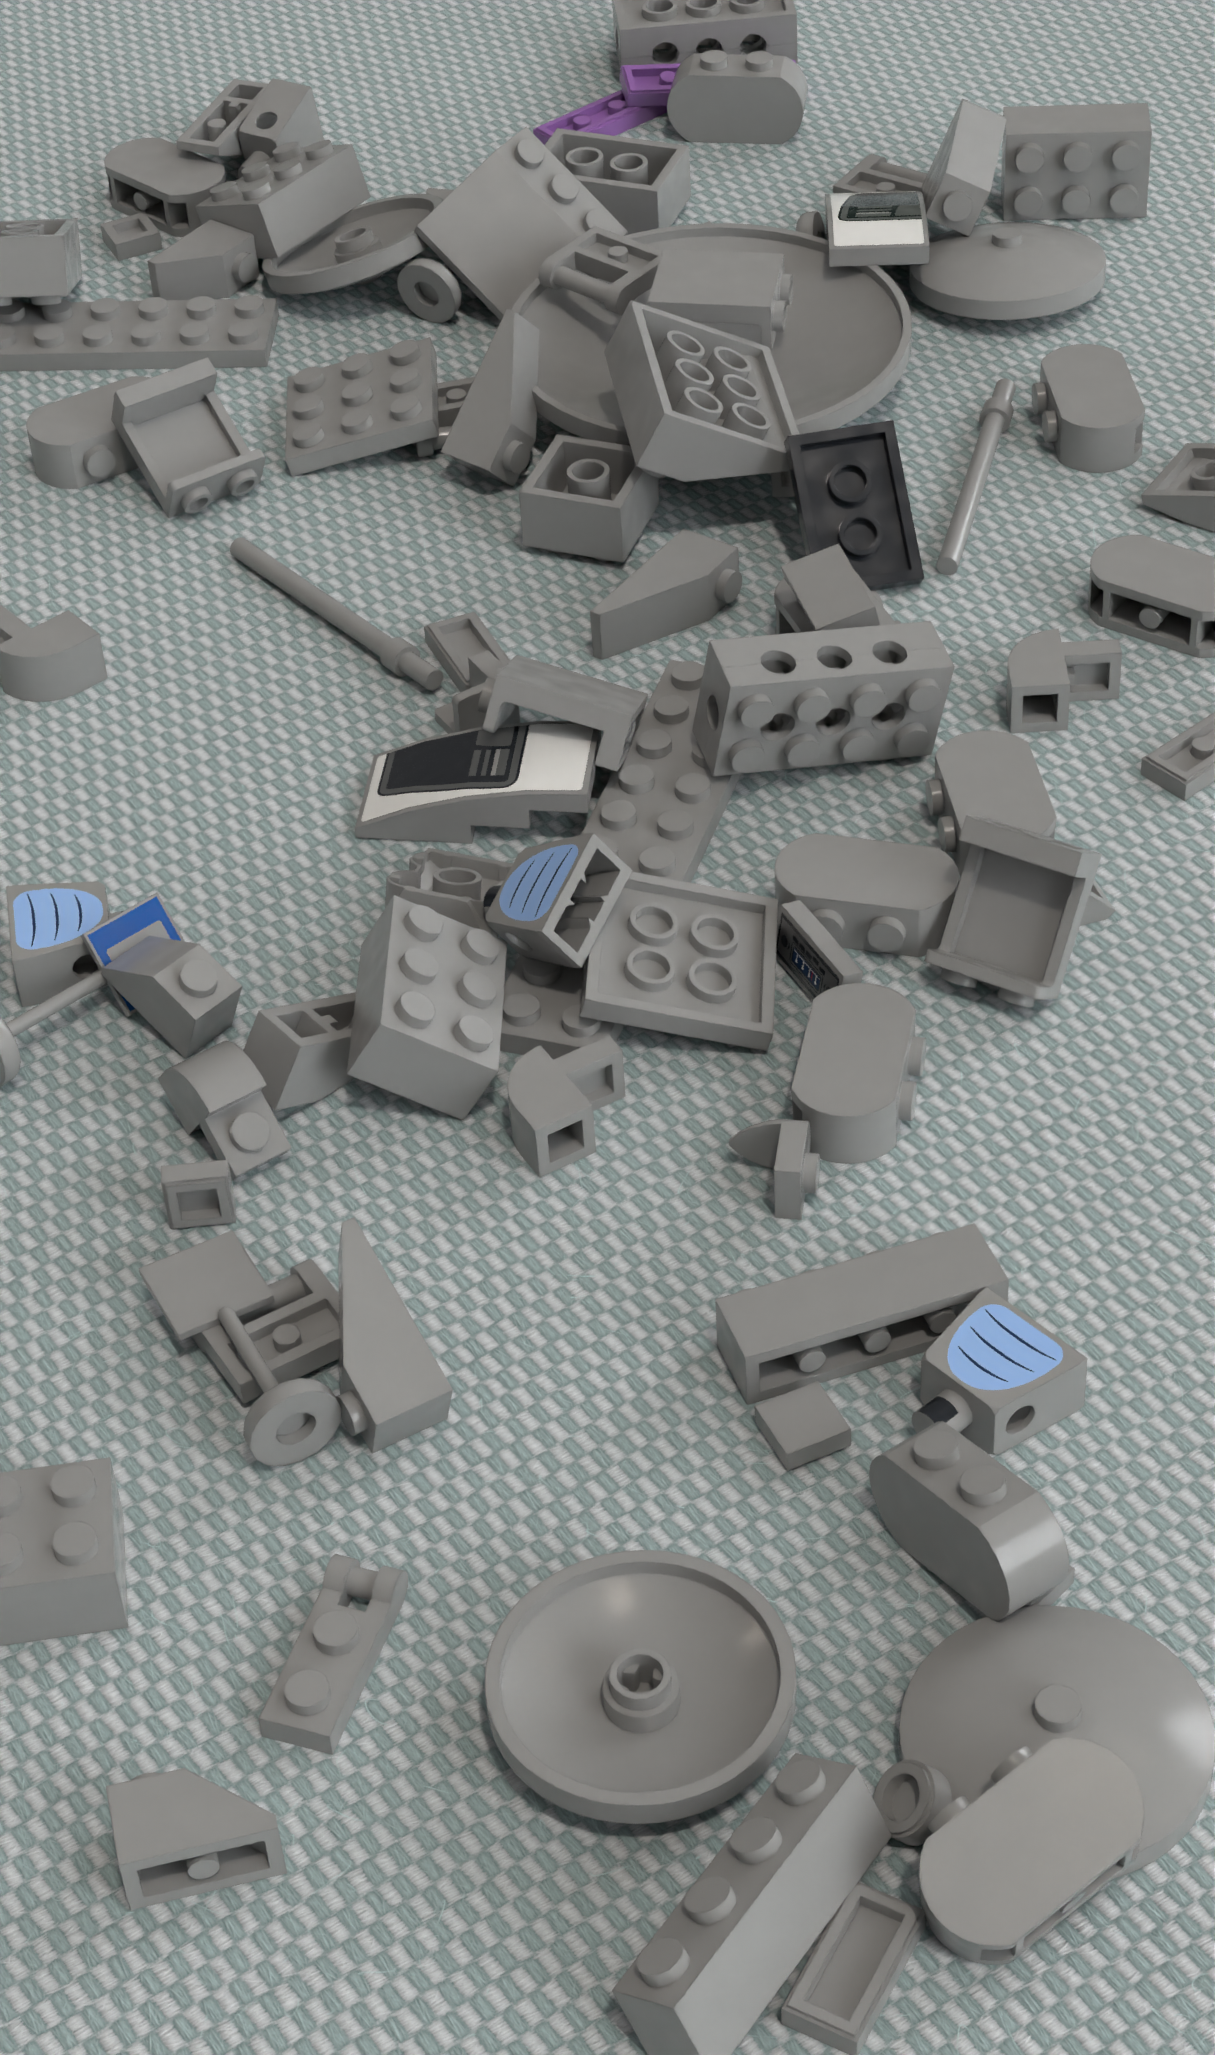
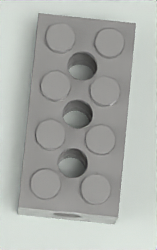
(685, 24)
(821, 697)

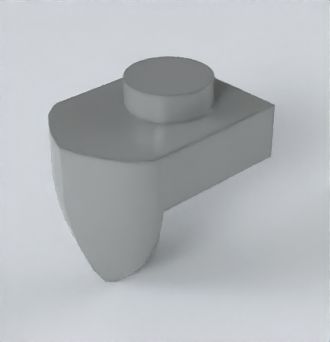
(786, 1149)

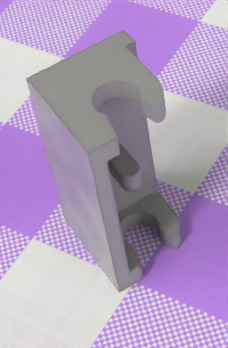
(830, 591)

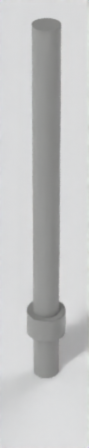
(994, 420)
(394, 653)

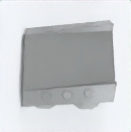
(449, 884)

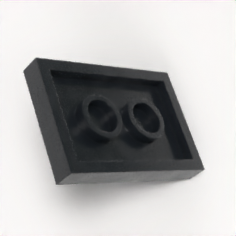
(856, 496)

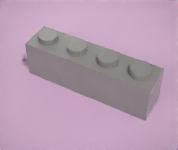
(852, 1312)
(754, 1911)

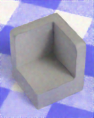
(463, 710)

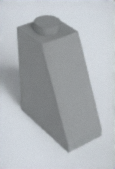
(964, 168)

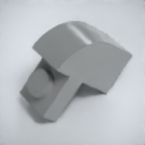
(49, 659)
(1052, 673)
(224, 1098)
(556, 1102)

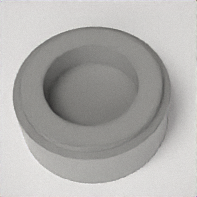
(910, 1798)

